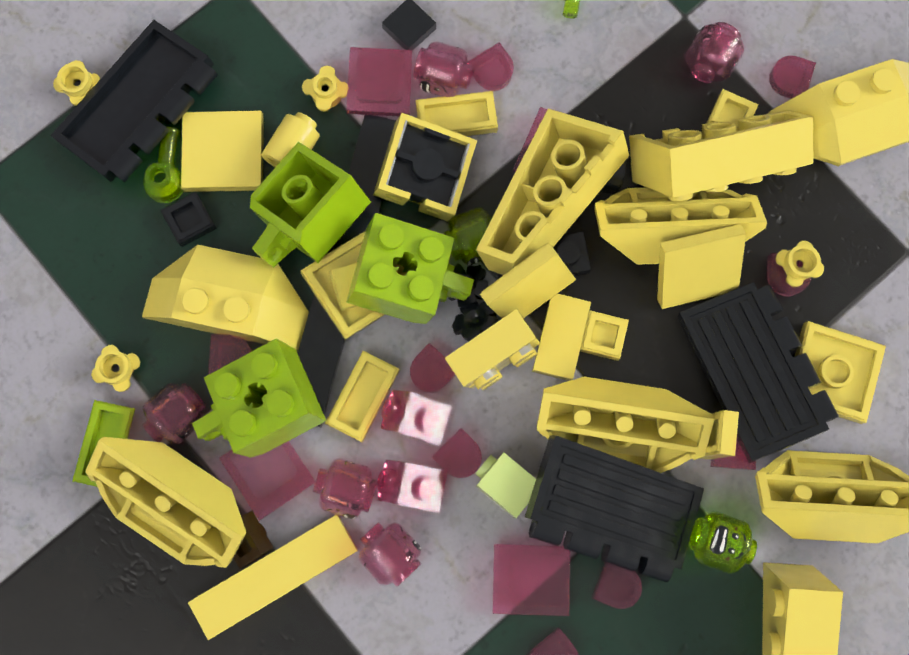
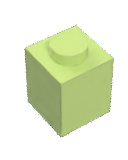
(506, 483)

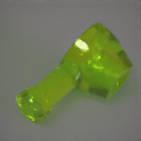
(170, 187)

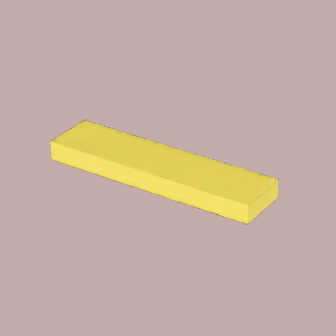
(272, 576)

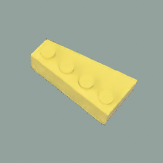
(722, 154)
(551, 187)
(799, 611)

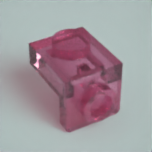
(415, 416)
(411, 485)

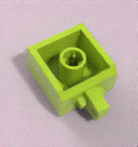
(305, 206)
(423, 256)
(260, 401)

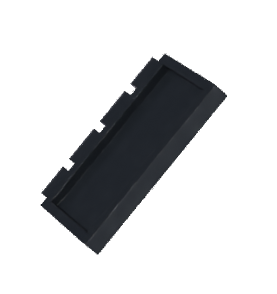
(133, 102)
(754, 371)
(612, 504)

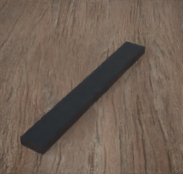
(321, 340)

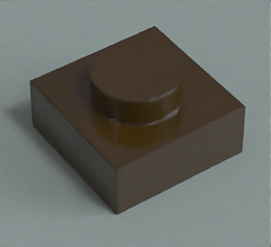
(254, 543)

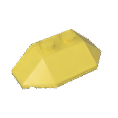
(857, 112)
(642, 218)
(228, 296)
(626, 421)
(835, 496)
(168, 500)

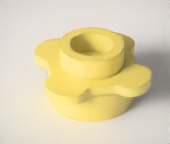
(69, 75)
(325, 99)
(811, 261)
(104, 365)

